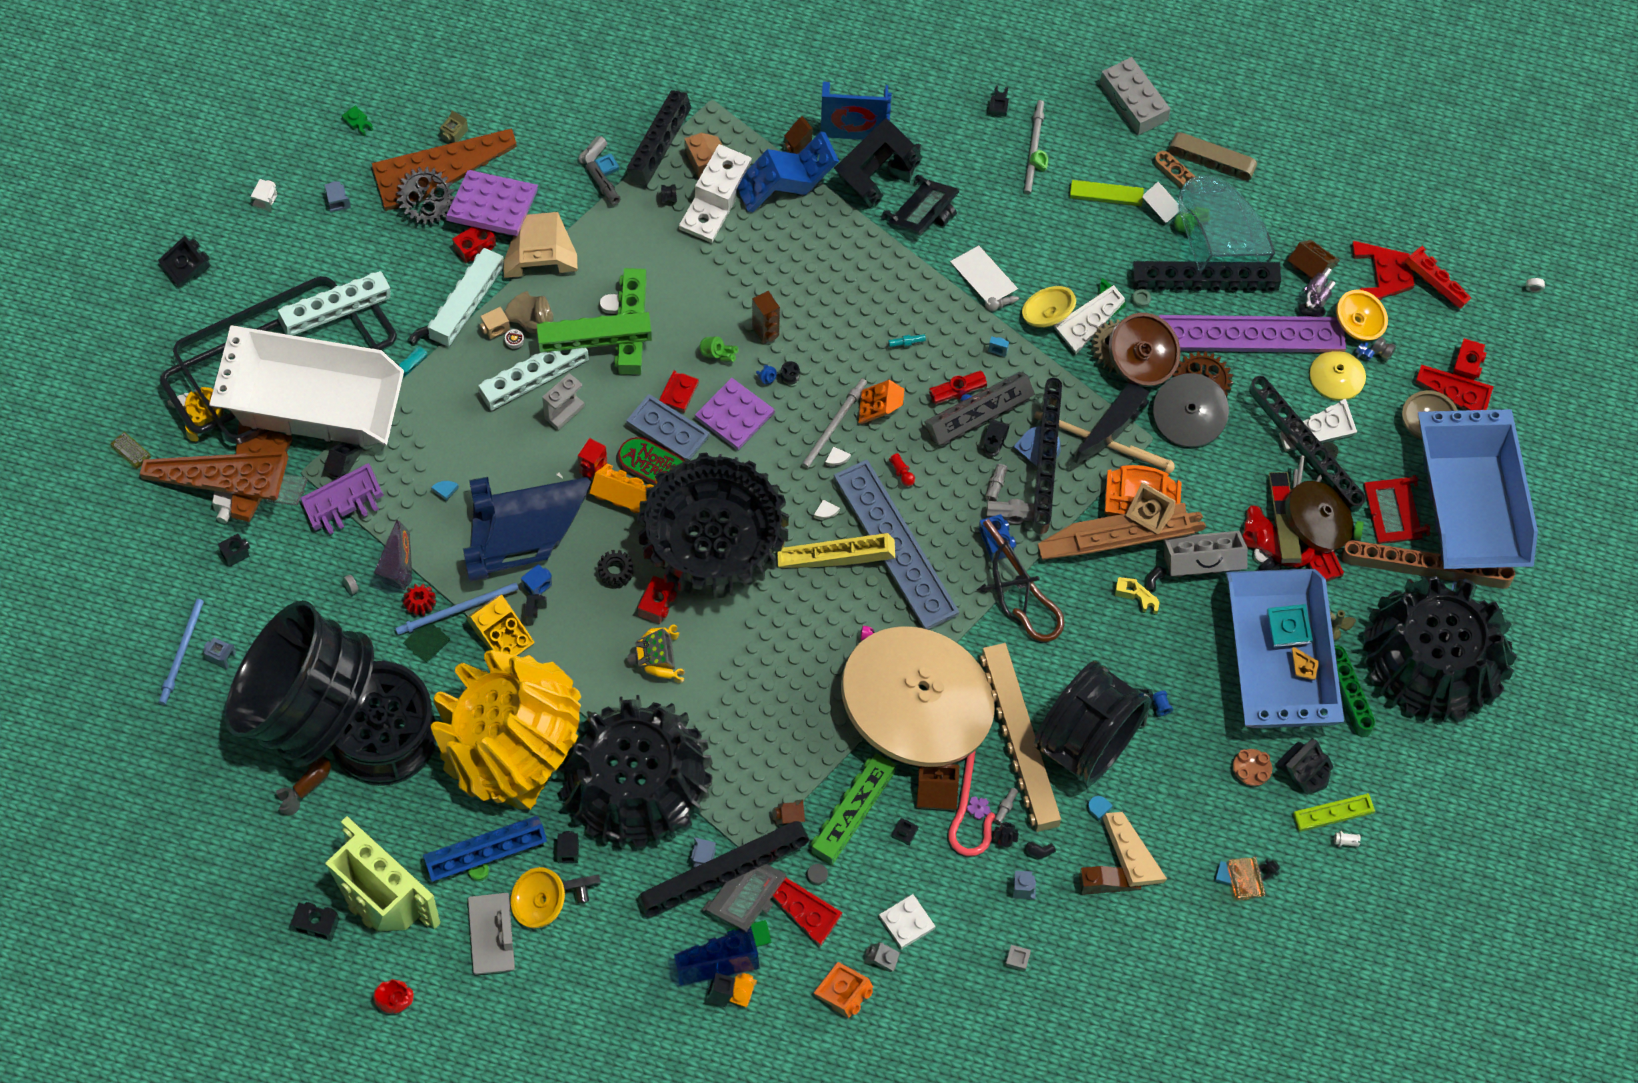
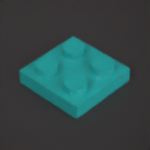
(1289, 625)

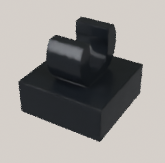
(905, 831)

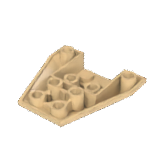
(539, 243)

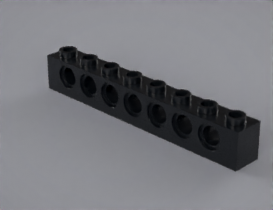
(1213, 270)

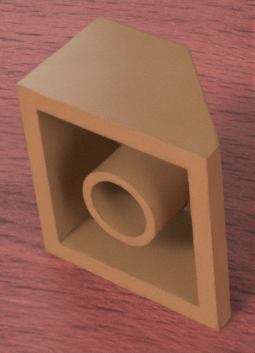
(700, 150)

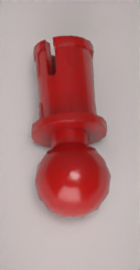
(901, 469)

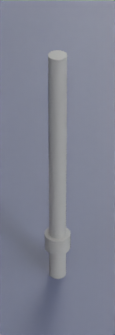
(1038, 118)
(853, 396)

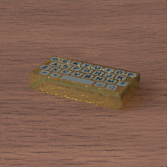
(130, 450)

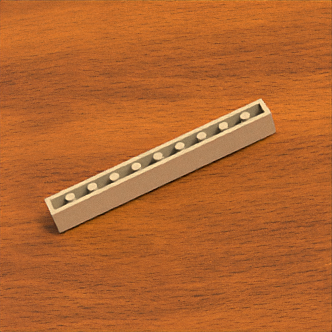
(1021, 738)

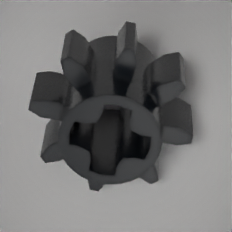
(1006, 834)

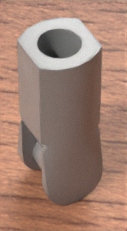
(593, 150)

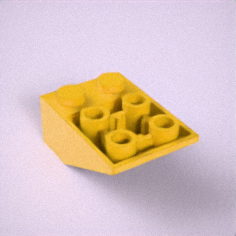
(500, 627)

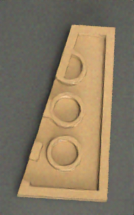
(1132, 853)

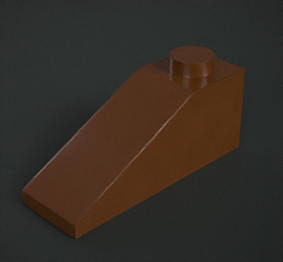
(1104, 880)

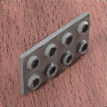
(491, 933)

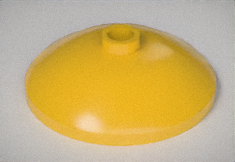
(1361, 315)
(529, 897)

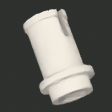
(1346, 839)

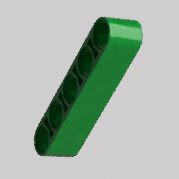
(1353, 699)

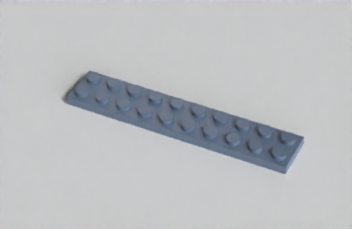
(910, 567)

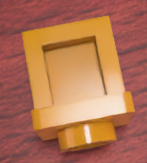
(743, 989)

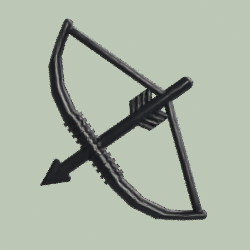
(998, 585)

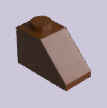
(798, 136)

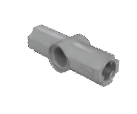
(1013, 511)

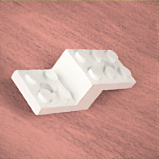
(715, 193)

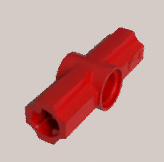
(967, 383)

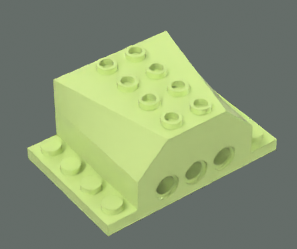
(378, 885)

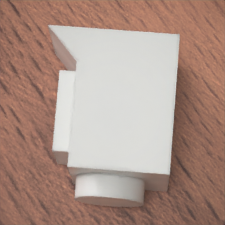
(264, 195)

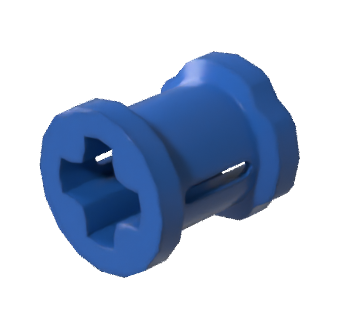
(1161, 703)

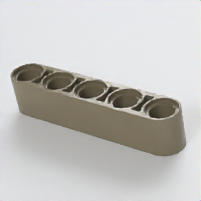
(1212, 156)

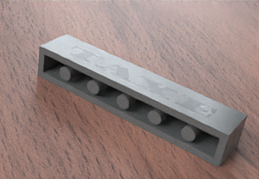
(979, 408)

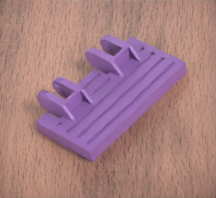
(341, 496)

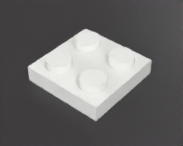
(907, 921)

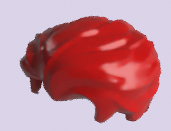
(393, 996)

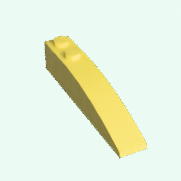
(838, 552)

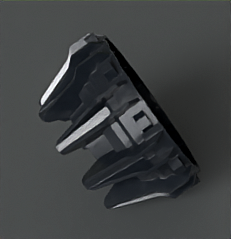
(712, 490)
(1446, 684)
(631, 810)

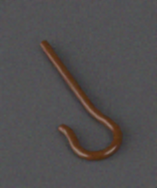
(1035, 591)

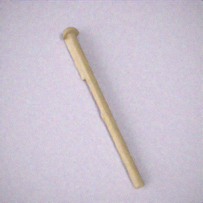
(1132, 451)

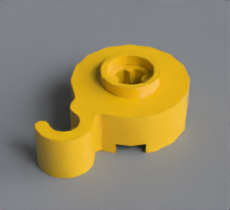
(197, 411)

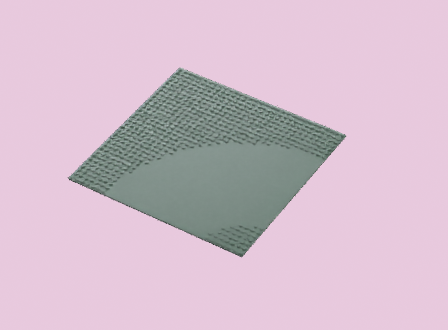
(773, 653)

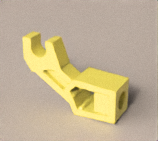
(1139, 592)

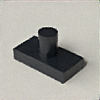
(580, 886)

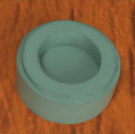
(1141, 298)

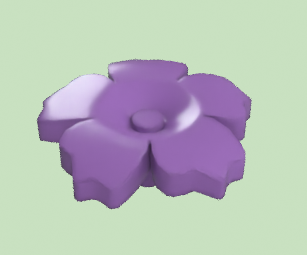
(978, 807)

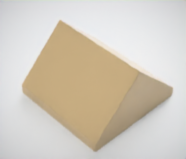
(1151, 508)

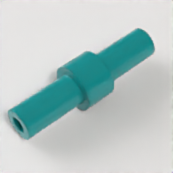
(907, 340)

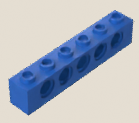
(484, 848)

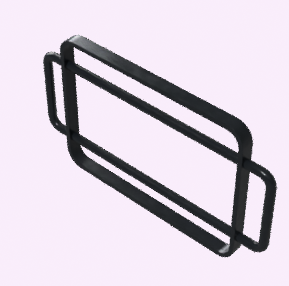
(238, 317)

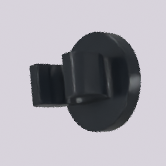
(1272, 867)

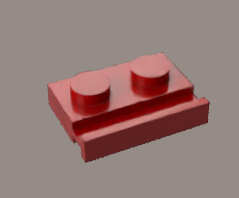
(679, 391)
(1326, 564)

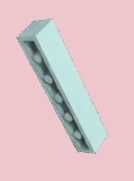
(465, 297)

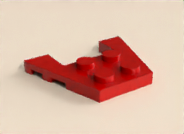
(1391, 271)

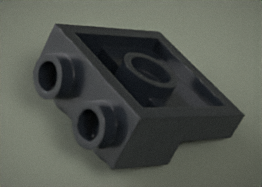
(185, 261)

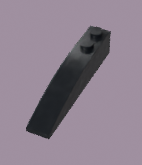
(1115, 421)

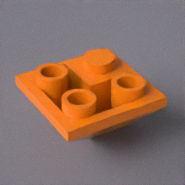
(880, 400)

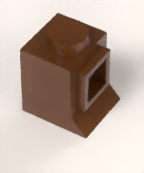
(789, 812)

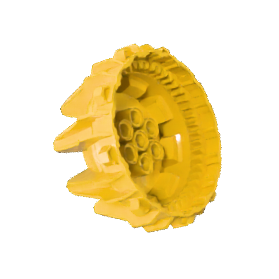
(506, 725)

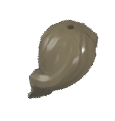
(529, 311)

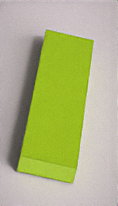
(1106, 193)
(1333, 812)

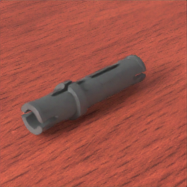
(606, 187)

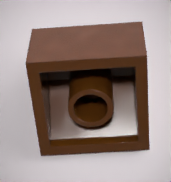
(1312, 258)

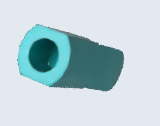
(413, 360)

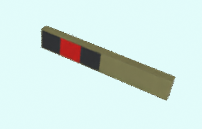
(1287, 539)

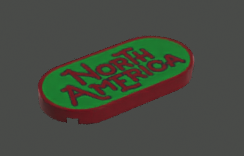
(646, 458)

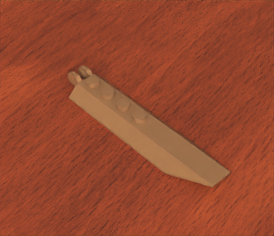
(1115, 533)

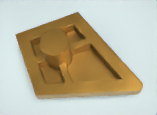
(1304, 665)

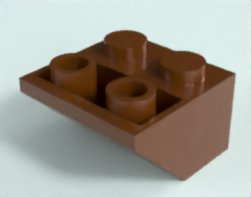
(938, 787)

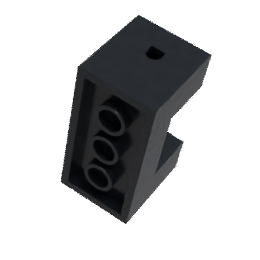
(871, 154)

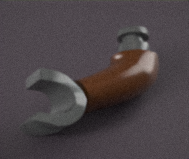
(309, 781)

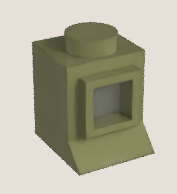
(454, 128)

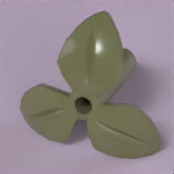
(1341, 622)

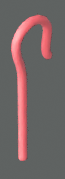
(961, 812)

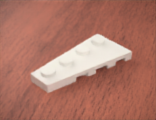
(1084, 322)
(1327, 425)

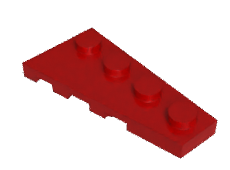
(1430, 272)
(1462, 391)
(807, 910)

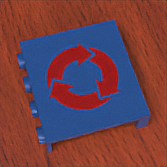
(851, 114)

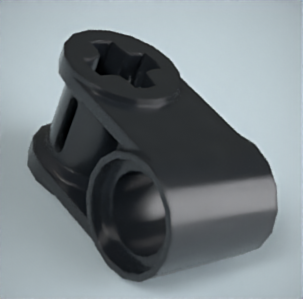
(994, 438)

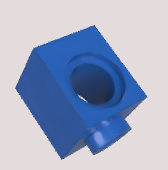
(537, 580)

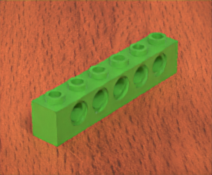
(635, 279)

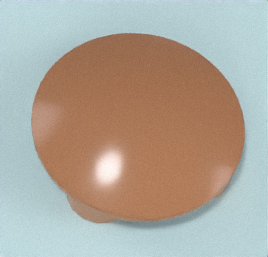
(1252, 767)

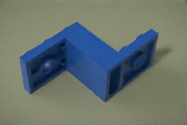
(787, 171)

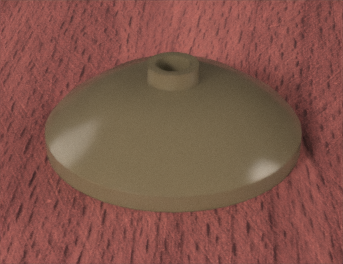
(1424, 402)

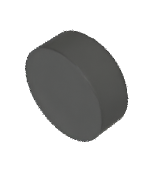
(817, 874)

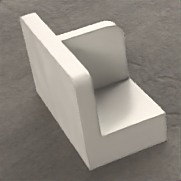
(1161, 202)

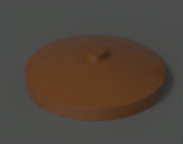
(1144, 349)

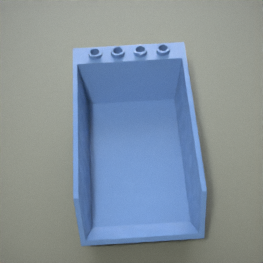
(1478, 489)
(1267, 671)

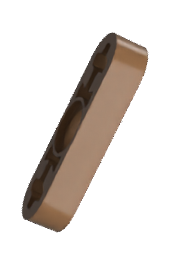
(1172, 163)

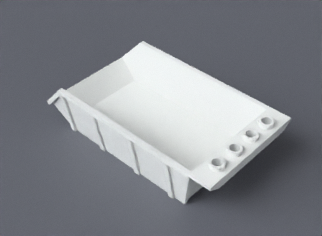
(308, 386)

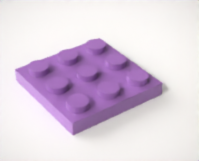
(734, 414)

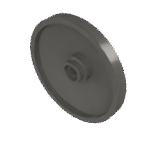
(1189, 427)

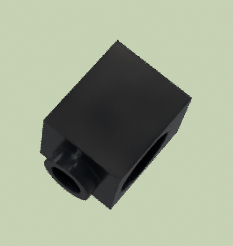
(234, 557)
(568, 847)
(720, 990)

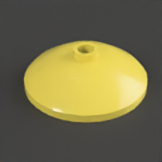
(1049, 306)
(1335, 383)

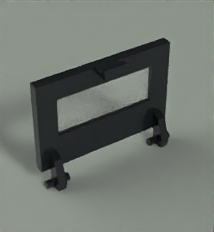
(922, 206)

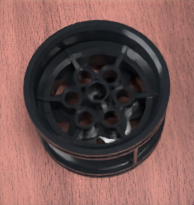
(390, 687)
(1092, 722)

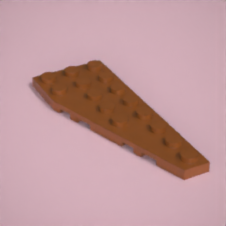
(450, 159)

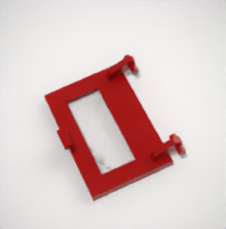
(1394, 510)

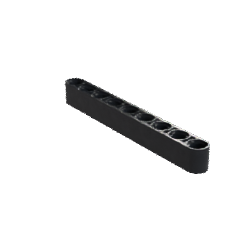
(1305, 434)
(1047, 462)
(723, 868)

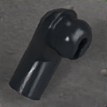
(1312, 312)
(417, 334)
(1152, 576)
(1038, 851)

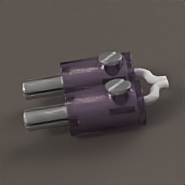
(1318, 290)

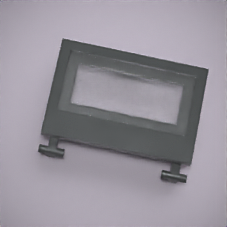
(746, 896)

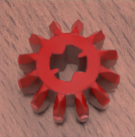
(419, 599)

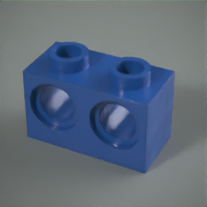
(989, 541)

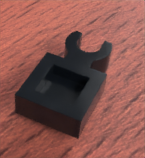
(999, 103)

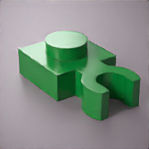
(357, 119)

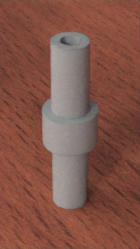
(1006, 805)

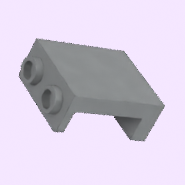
(561, 402)

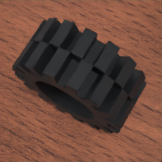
(613, 558)

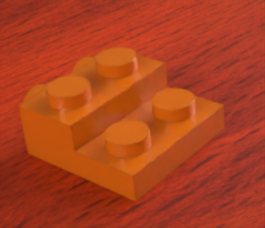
(844, 990)

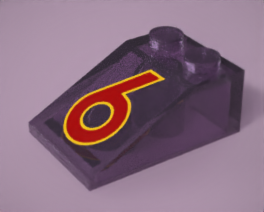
(395, 562)

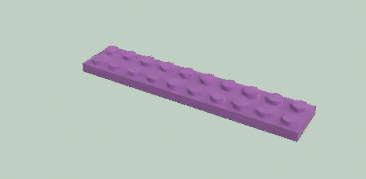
(1257, 333)

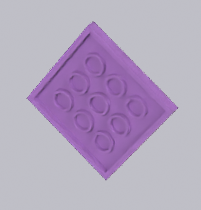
(492, 202)

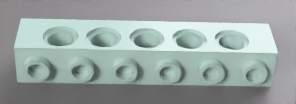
(329, 311)
(529, 380)

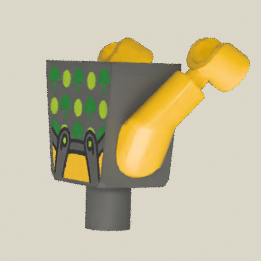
(655, 653)

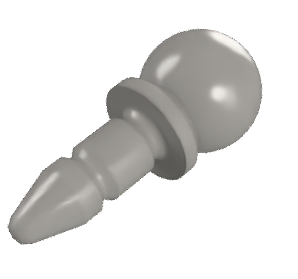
(994, 305)

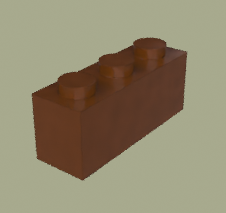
(765, 317)

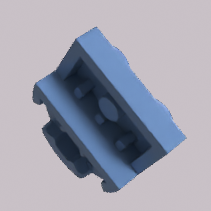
(1029, 445)

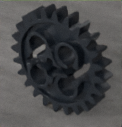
(411, 187)

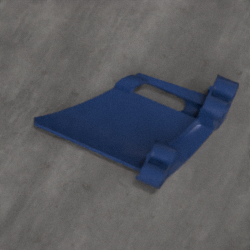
(519, 523)

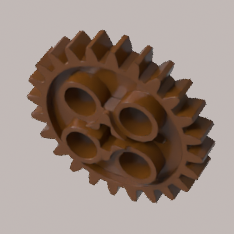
(1196, 362)

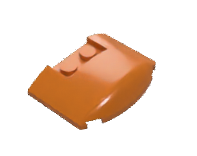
(1125, 482)

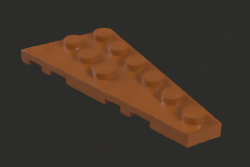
(244, 506)

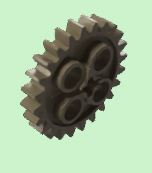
(1100, 347)

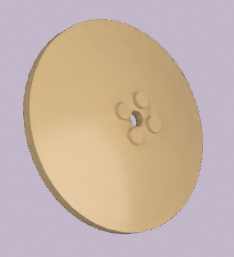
(914, 723)

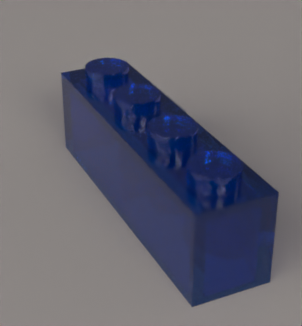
(724, 955)

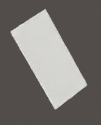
(983, 274)

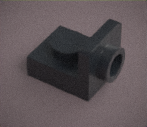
(532, 604)

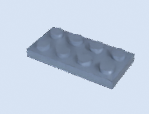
(667, 428)

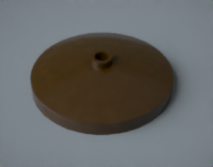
(1319, 516)

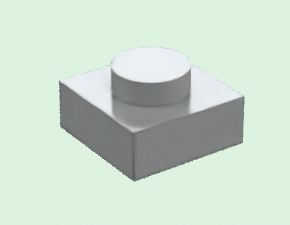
(1018, 958)

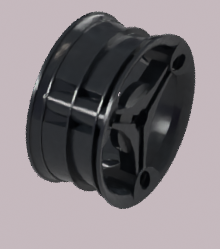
(299, 684)

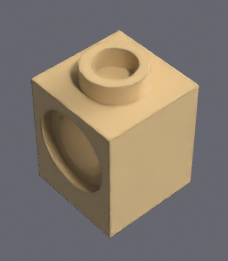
(494, 323)

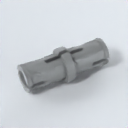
(996, 482)

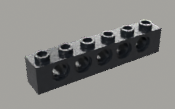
(659, 137)

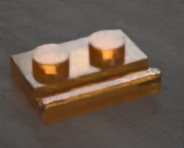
(1246, 878)

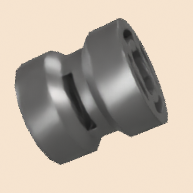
(1384, 349)

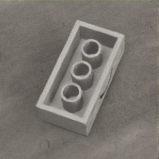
(1135, 96)
(1205, 553)

